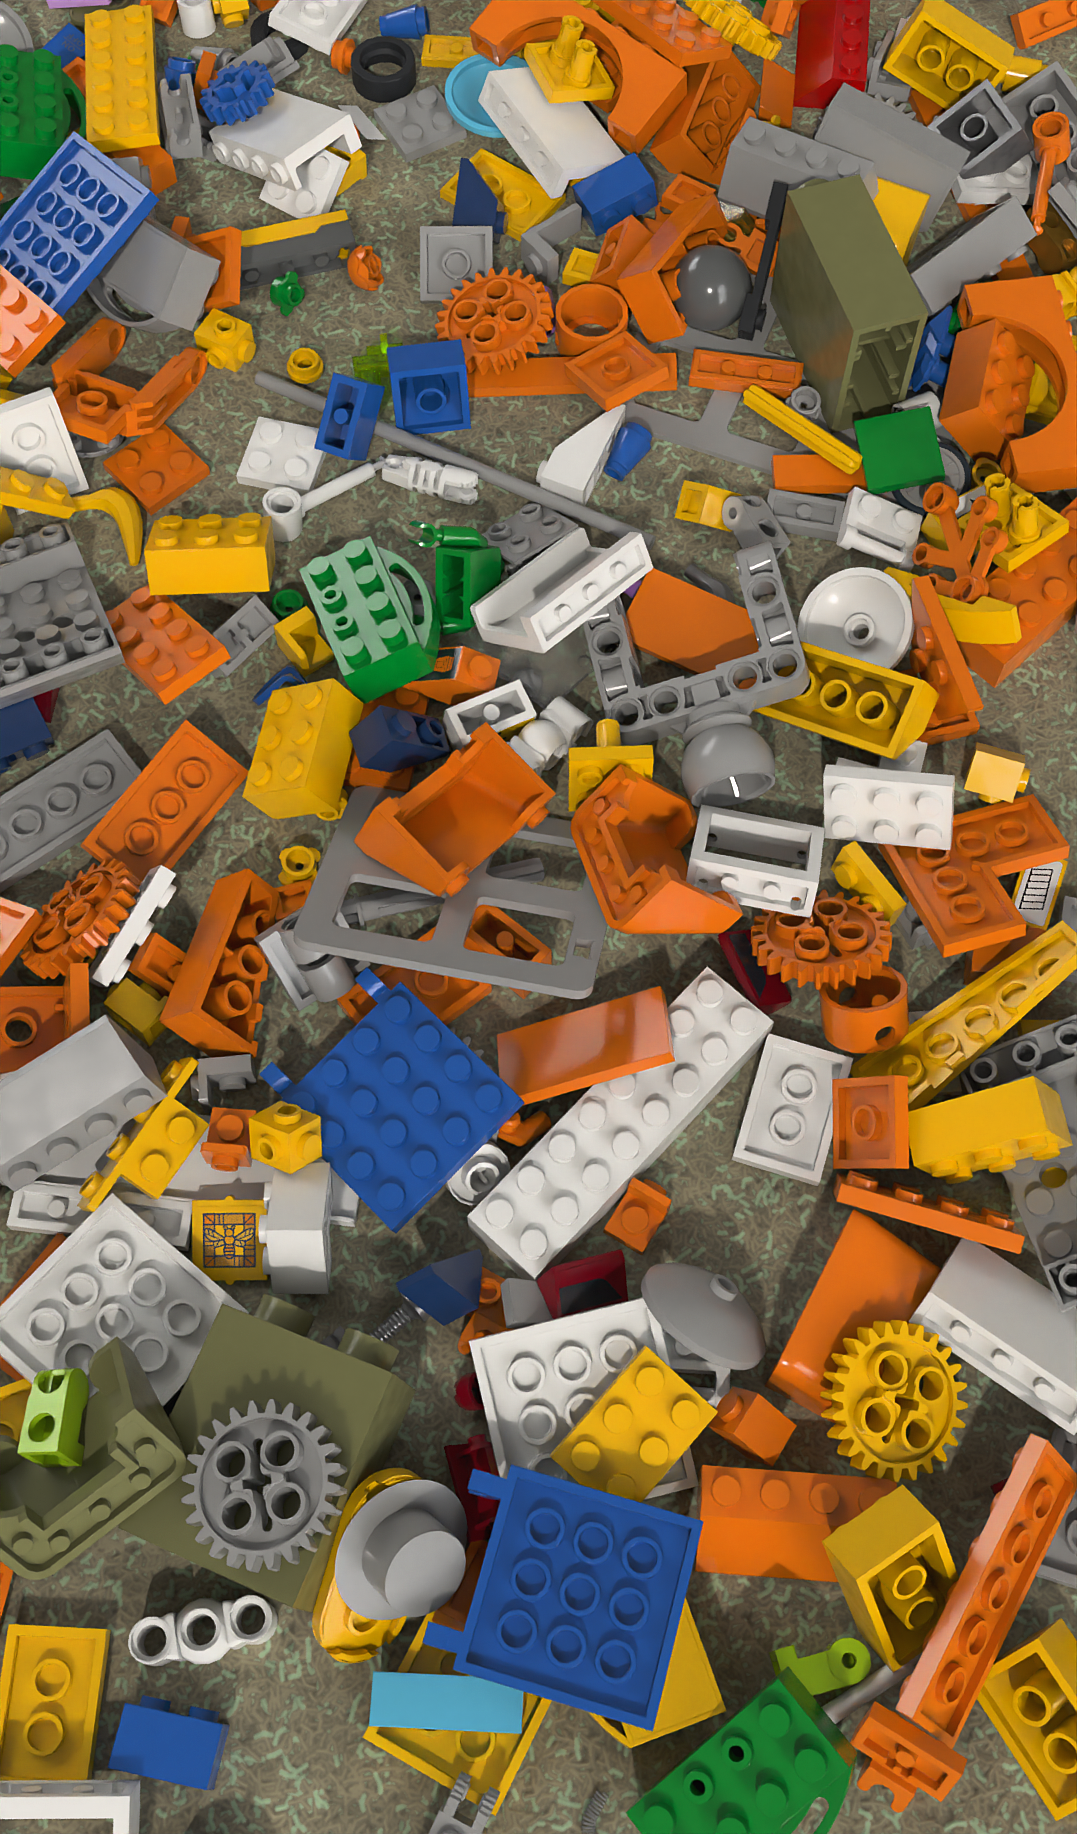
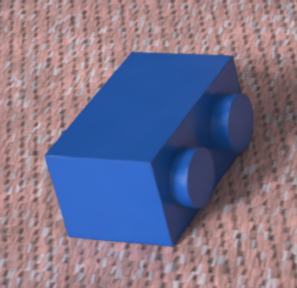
(615, 194)
(349, 417)
(169, 1744)

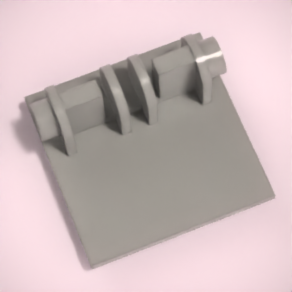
(528, 534)

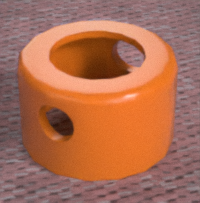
(588, 305)
(874, 1006)

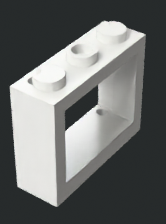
(752, 881)
(73, 1801)

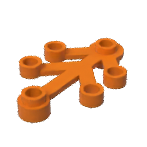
(970, 582)

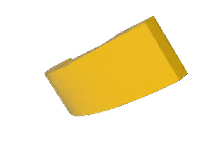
(981, 623)

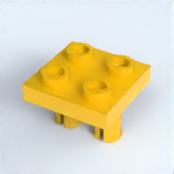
(569, 67)
(1023, 517)
(592, 765)

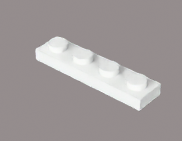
(55, 1210)

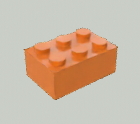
(986, 390)

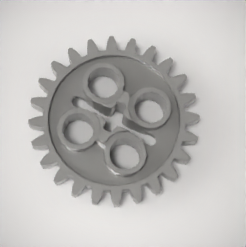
(220, 1495)

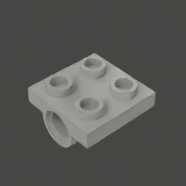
(306, 973)

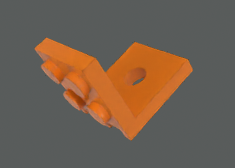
(50, 1012)

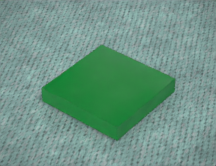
(899, 450)

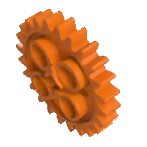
(497, 319)
(81, 918)
(829, 946)

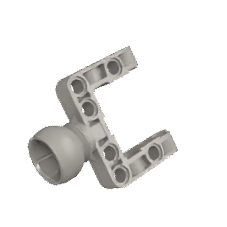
(724, 756)

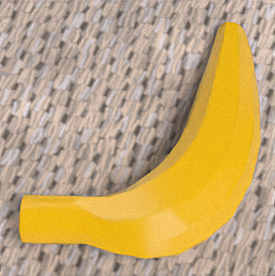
(125, 513)

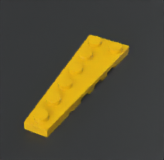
(975, 1017)

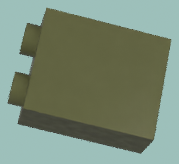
(846, 301)
(268, 1360)

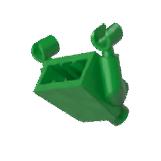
(464, 572)

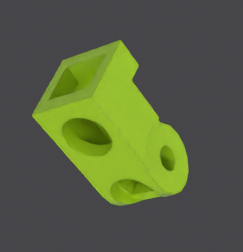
(54, 1418)
(838, 1666)

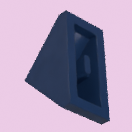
(446, 1287)

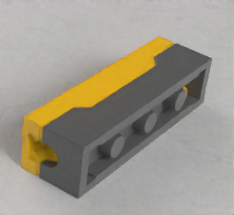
(298, 245)

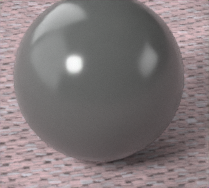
(712, 287)

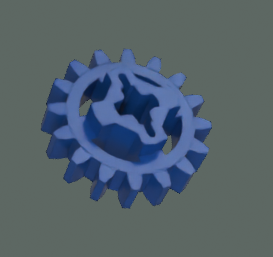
(237, 93)

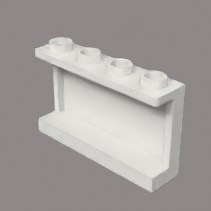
(283, 138)
(551, 138)
(559, 591)
(1006, 1329)

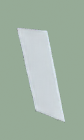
(362, 123)

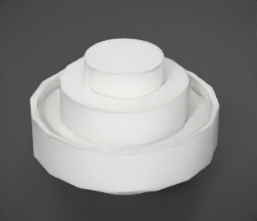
(479, 1175)

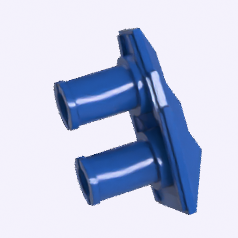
(934, 341)

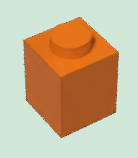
(752, 1425)

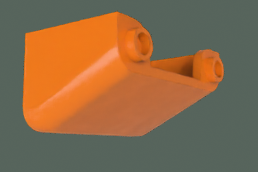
(457, 815)
(633, 857)
(863, 1281)

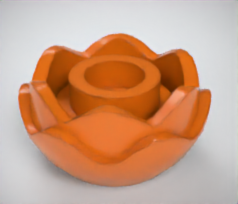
(365, 268)

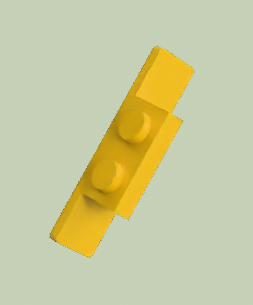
(153, 1146)

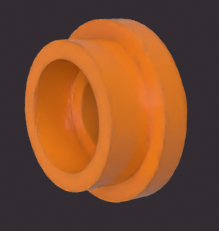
(341, 55)

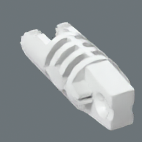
(431, 478)

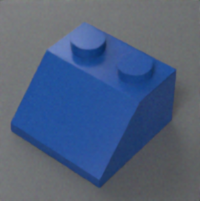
(429, 387)

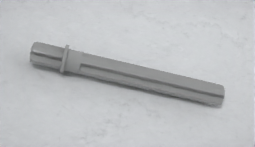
(399, 901)

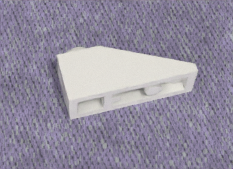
(581, 458)

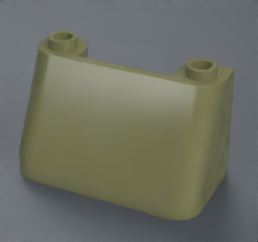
(126, 1462)

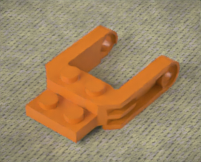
(105, 408)

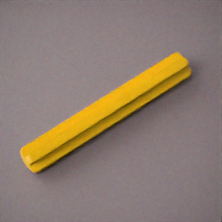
(802, 429)

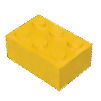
(946, 53)
(210, 554)
(303, 750)
(988, 1130)
(893, 1574)

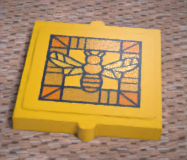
(228, 1239)

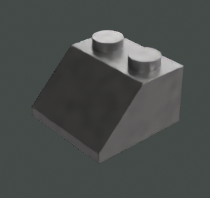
(986, 129)

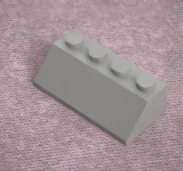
(1045, 93)
(772, 154)
(971, 254)
(72, 1099)

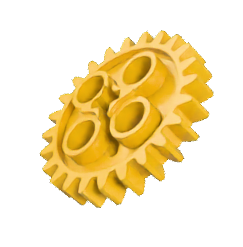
(737, 26)
(894, 1400)

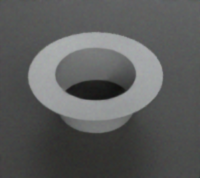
(403, 1552)

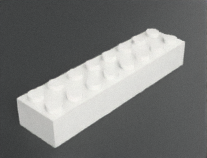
(618, 1132)

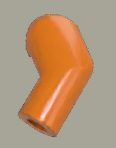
(524, 1132)

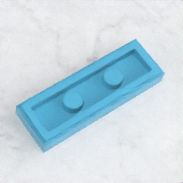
(444, 1703)

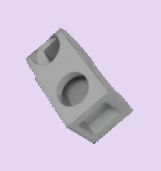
(753, 522)

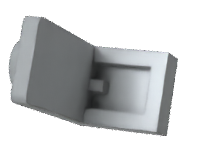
(538, 242)

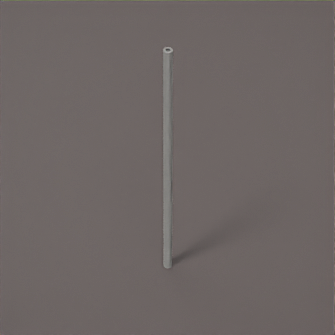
(453, 458)

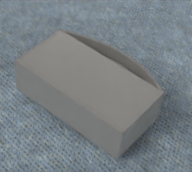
(895, 143)
(158, 276)

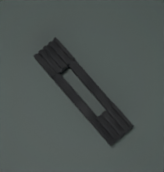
(752, 314)

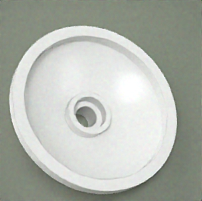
(857, 601)

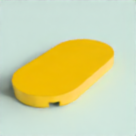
(335, 1626)

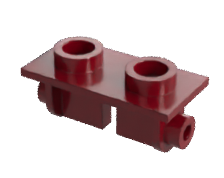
(462, 1460)

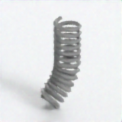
(592, 1814)

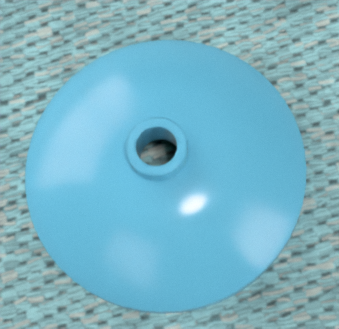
(464, 89)

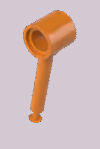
(1051, 148)

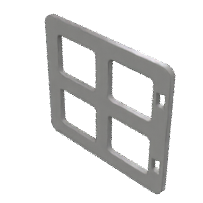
(446, 952)

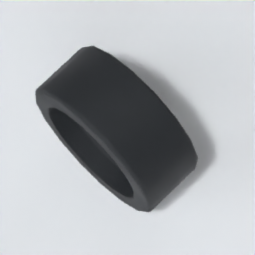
(383, 50)

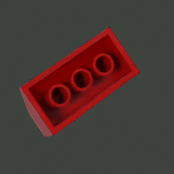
(830, 50)

